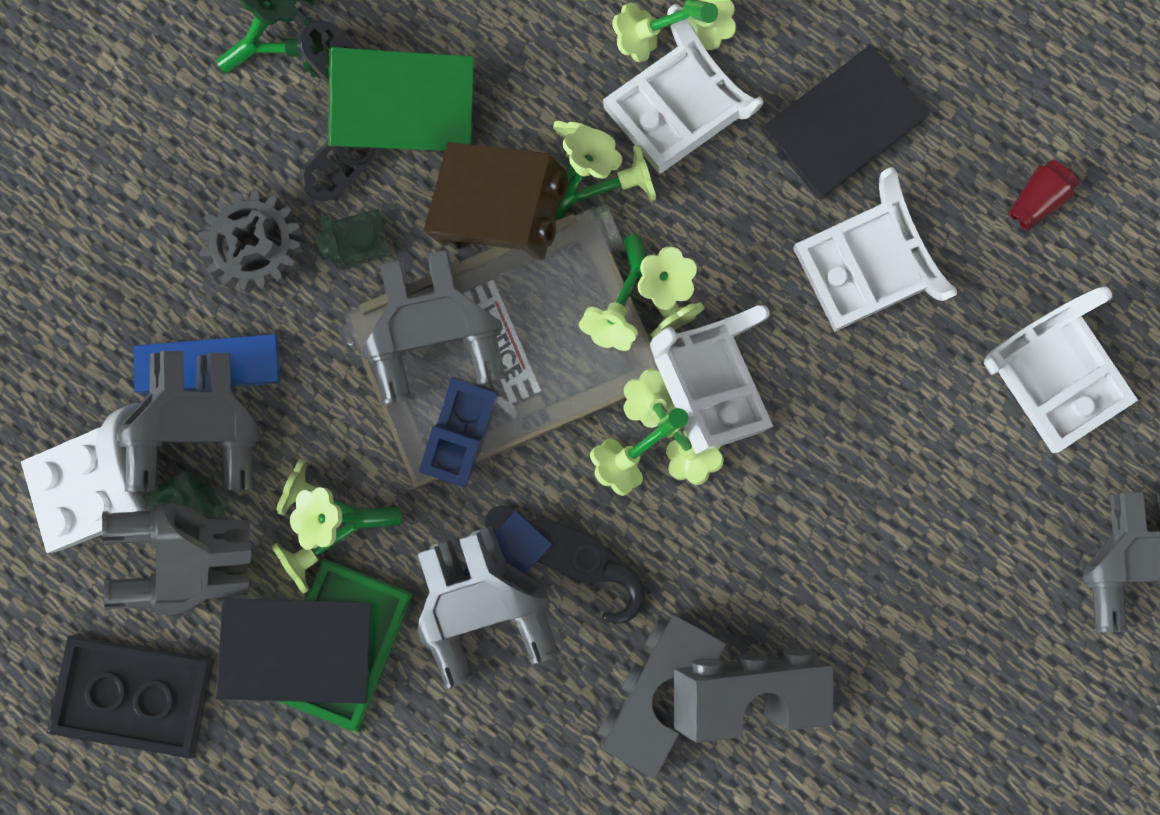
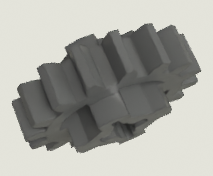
(242, 259)

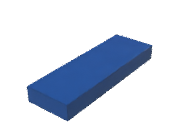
(252, 360)

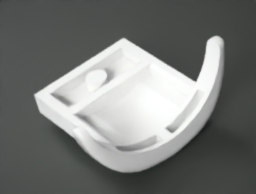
(678, 101)
(871, 260)
(1062, 373)
(712, 380)
(80, 481)

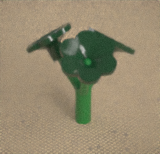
(268, 13)

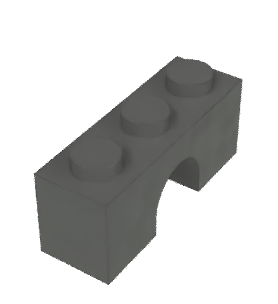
(715, 694)
(635, 731)

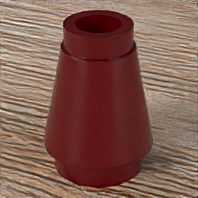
(1043, 194)

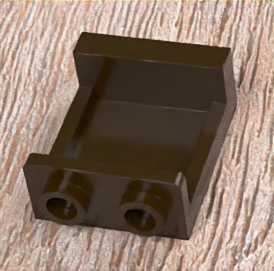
(496, 198)

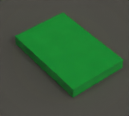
(399, 99)
(390, 607)

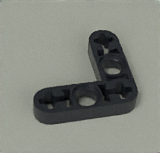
(319, 159)

